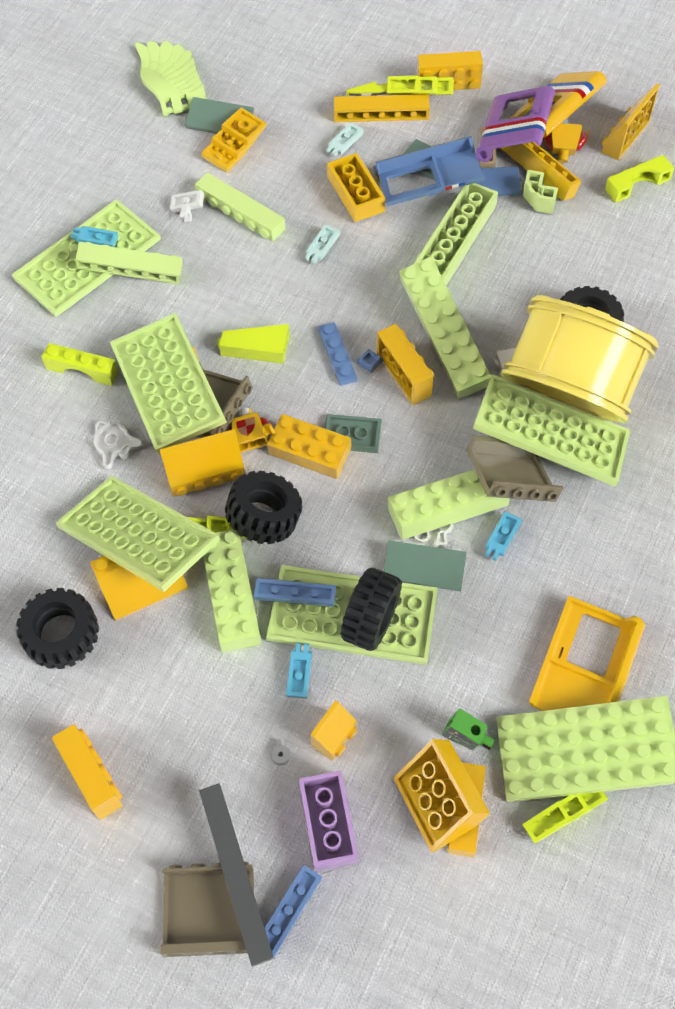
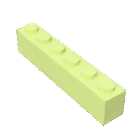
(241, 207)
(129, 262)

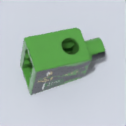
(467, 731)

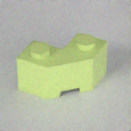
(539, 196)

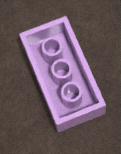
(328, 821)

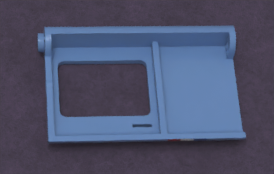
(451, 163)

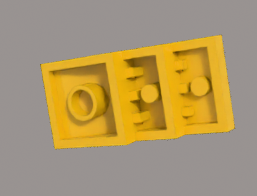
(233, 139)

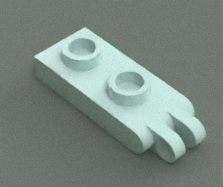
(344, 139)
(322, 244)

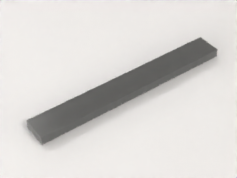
(236, 875)

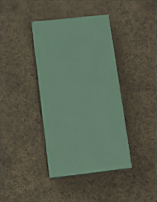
(211, 114)
(425, 565)

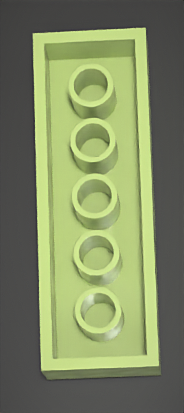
(441, 504)
(231, 593)

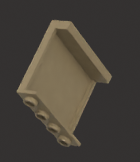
(229, 394)
(510, 471)
(200, 912)

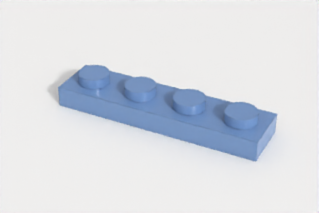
(337, 354)
(295, 592)
(291, 907)

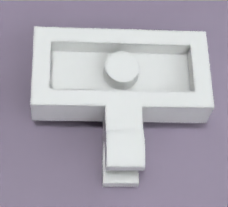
(185, 202)

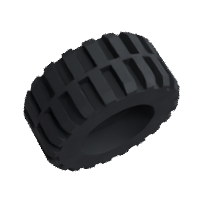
(596, 299)
(257, 523)
(45, 608)
(371, 609)

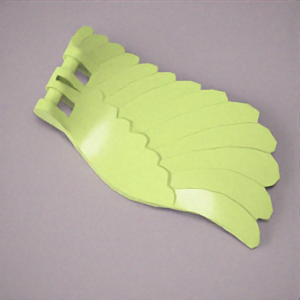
(170, 75)

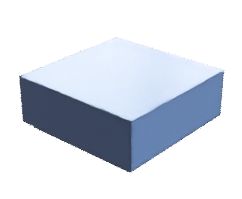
(369, 360)

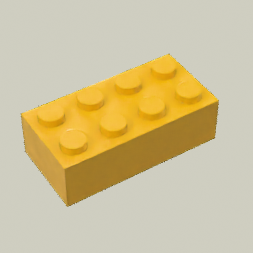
(462, 66)
(356, 187)
(405, 364)
(309, 446)
(88, 771)

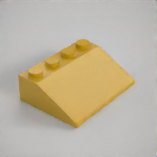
(630, 125)
(203, 463)
(126, 591)
(440, 794)

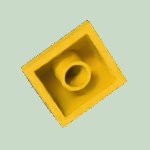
(333, 731)

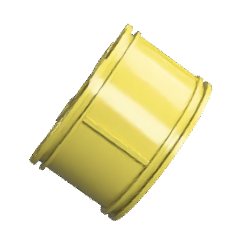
(580, 357)

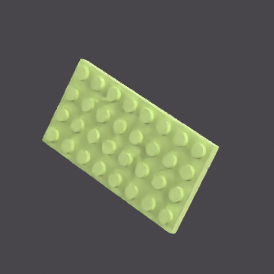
(53, 273)
(167, 383)
(552, 430)
(138, 533)
(320, 626)
(587, 749)

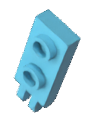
(95, 236)
(503, 535)
(299, 672)

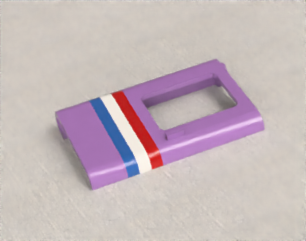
(517, 130)

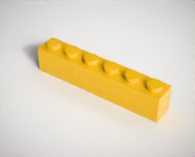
(381, 108)
(537, 159)

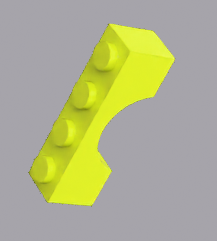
(655, 171)
(100, 368)

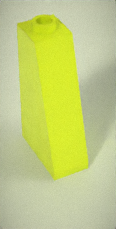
(256, 343)

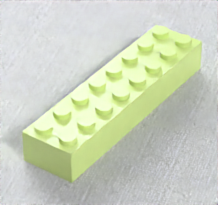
(459, 228)
(445, 327)

